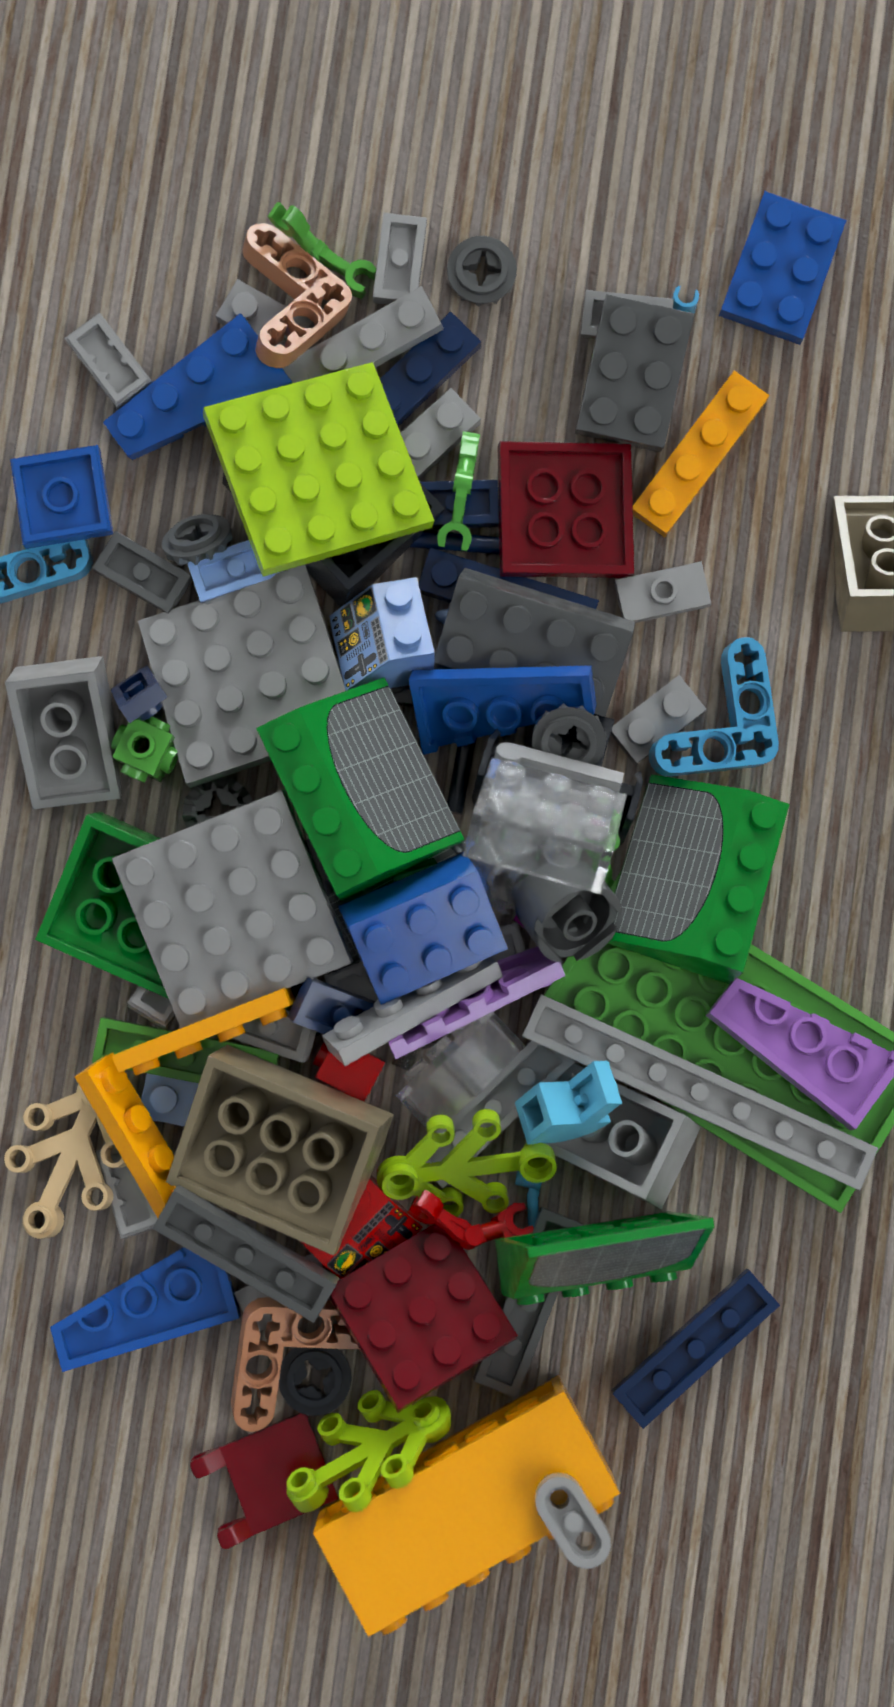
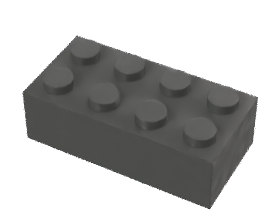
(516, 626)

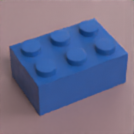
(423, 927)

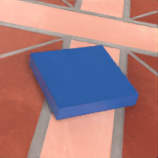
(61, 496)

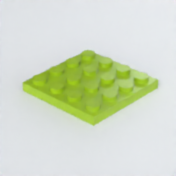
(317, 468)

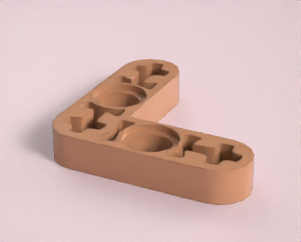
(272, 254)
(279, 1333)

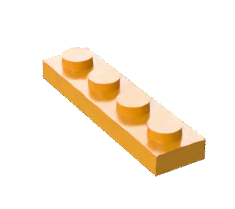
(699, 453)
(187, 1039)
(129, 1128)

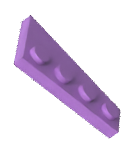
(521, 976)
(823, 1061)

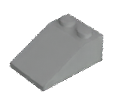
(65, 731)
(637, 1149)

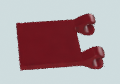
(260, 1472)

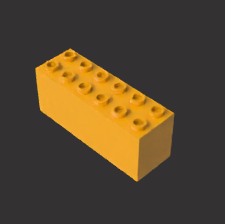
(462, 1508)

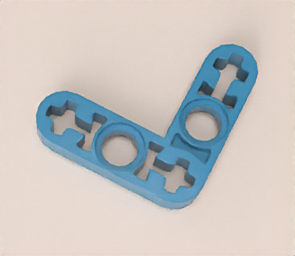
(45, 581)
(742, 725)

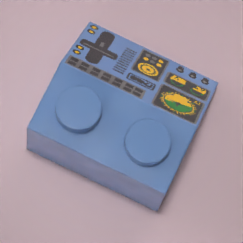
(383, 635)

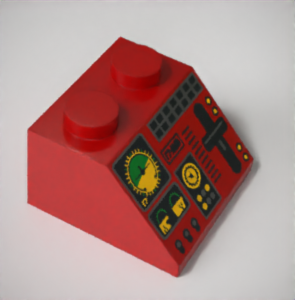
(373, 1230)

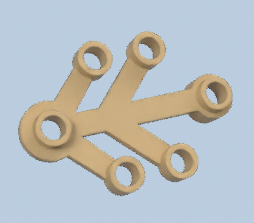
(74, 1148)

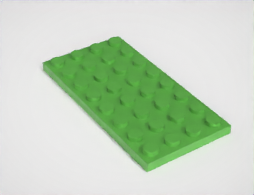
(669, 1011)

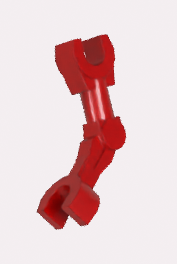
(430, 1210)

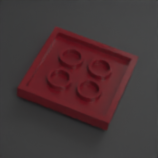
(565, 510)
(421, 1315)

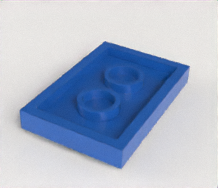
(782, 268)

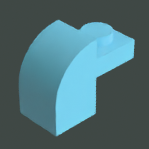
(569, 1108)

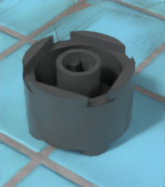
(566, 918)

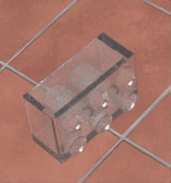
(545, 825)

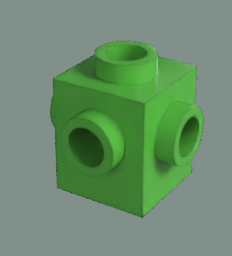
(156, 761)

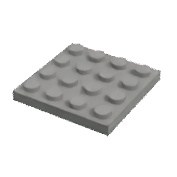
(238, 667)
(232, 909)

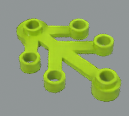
(460, 1166)
(418, 1424)

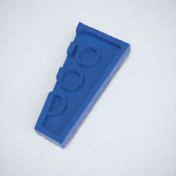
(211, 374)
(477, 701)
(152, 1307)

